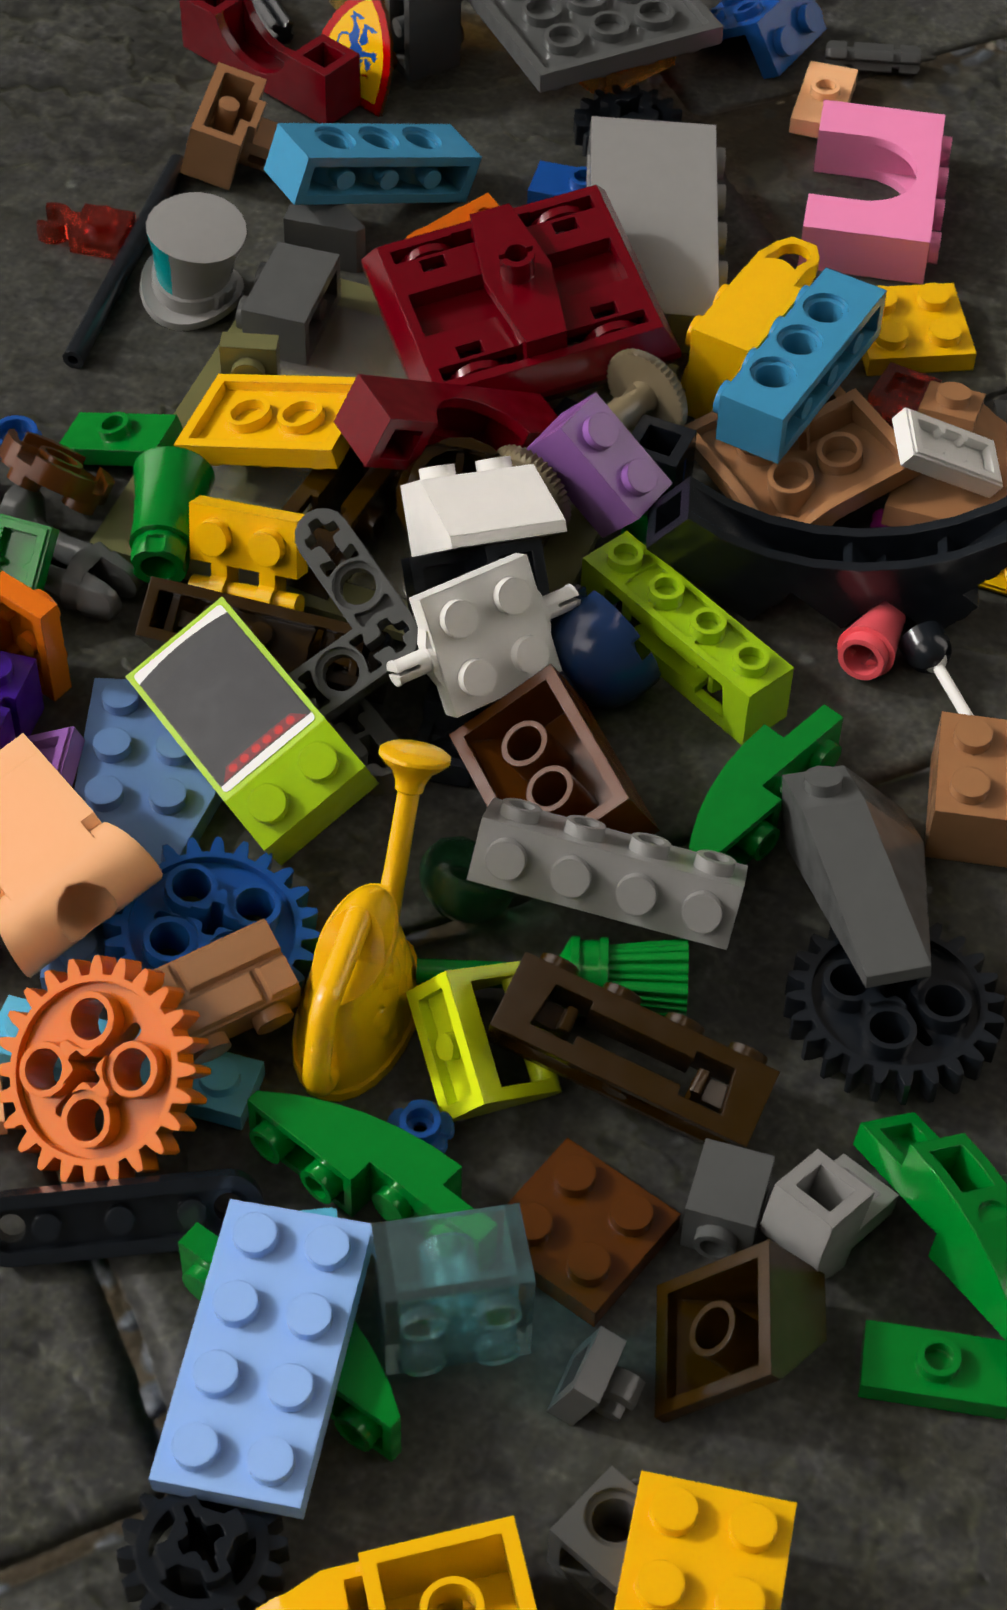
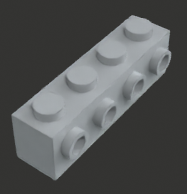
(608, 871)

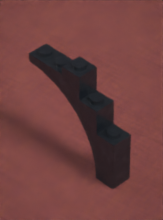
(839, 571)

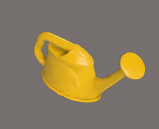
(355, 998)

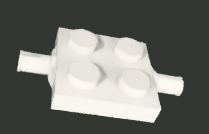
(483, 634)

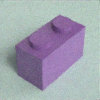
(601, 465)

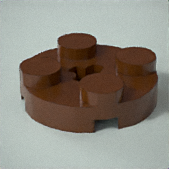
(49, 464)

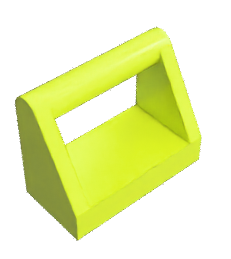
(459, 1049)

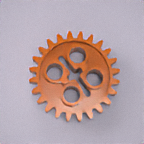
(102, 1070)

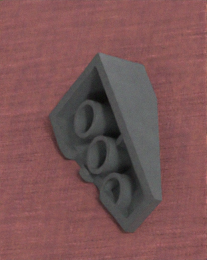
(862, 869)

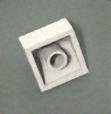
(478, 507)

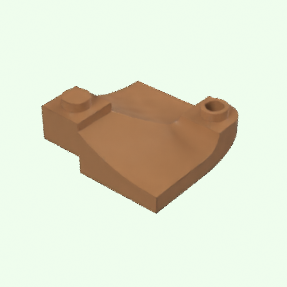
(829, 471)
(932, 499)

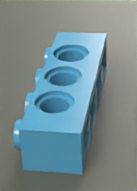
(371, 163)
(799, 365)

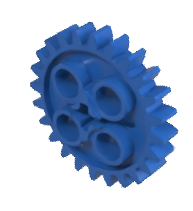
(228, 890)

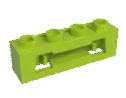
(692, 638)

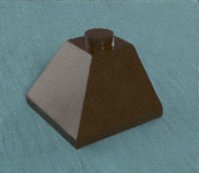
(735, 1327)

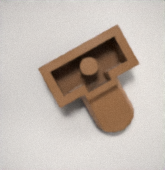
(229, 128)

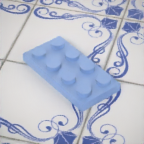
(263, 1359)

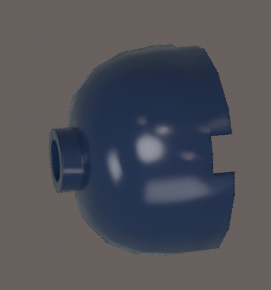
(600, 653)

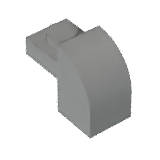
(826, 1210)

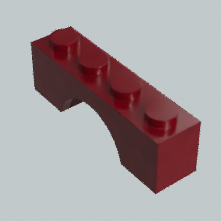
(314, 80)
(396, 418)

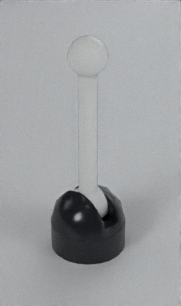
(929, 651)

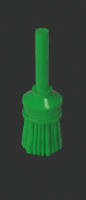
(650, 969)

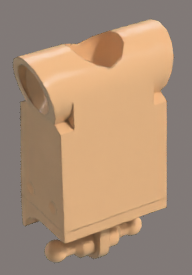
(58, 861)

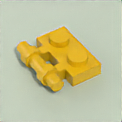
(248, 539)

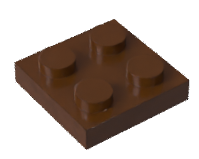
(589, 1230)

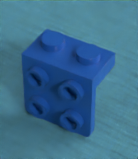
(774, 29)

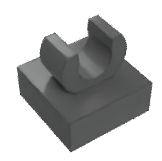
(595, 1381)

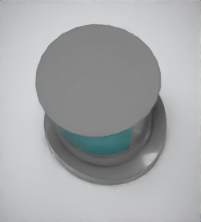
(193, 260)

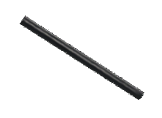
(121, 268)

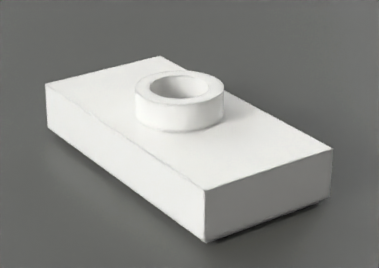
(947, 452)

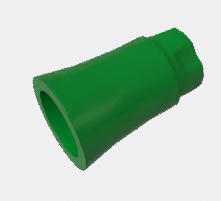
(163, 487)

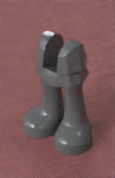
(93, 572)

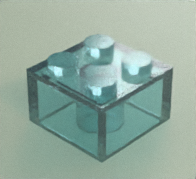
(453, 1289)

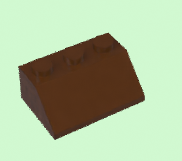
(550, 752)

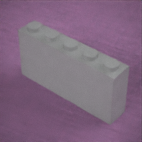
(669, 206)

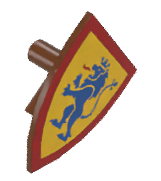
(367, 30)

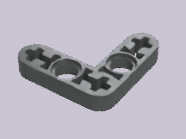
(365, 619)

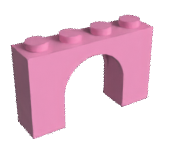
(889, 235)

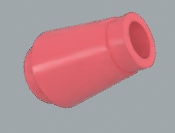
(872, 642)

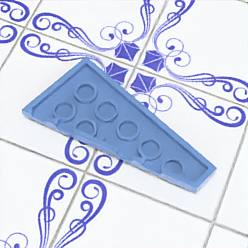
(137, 781)

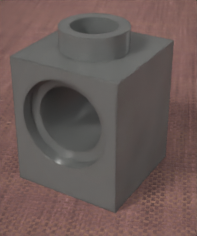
(726, 1199)

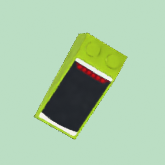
(251, 731)

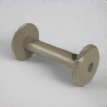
(639, 387)

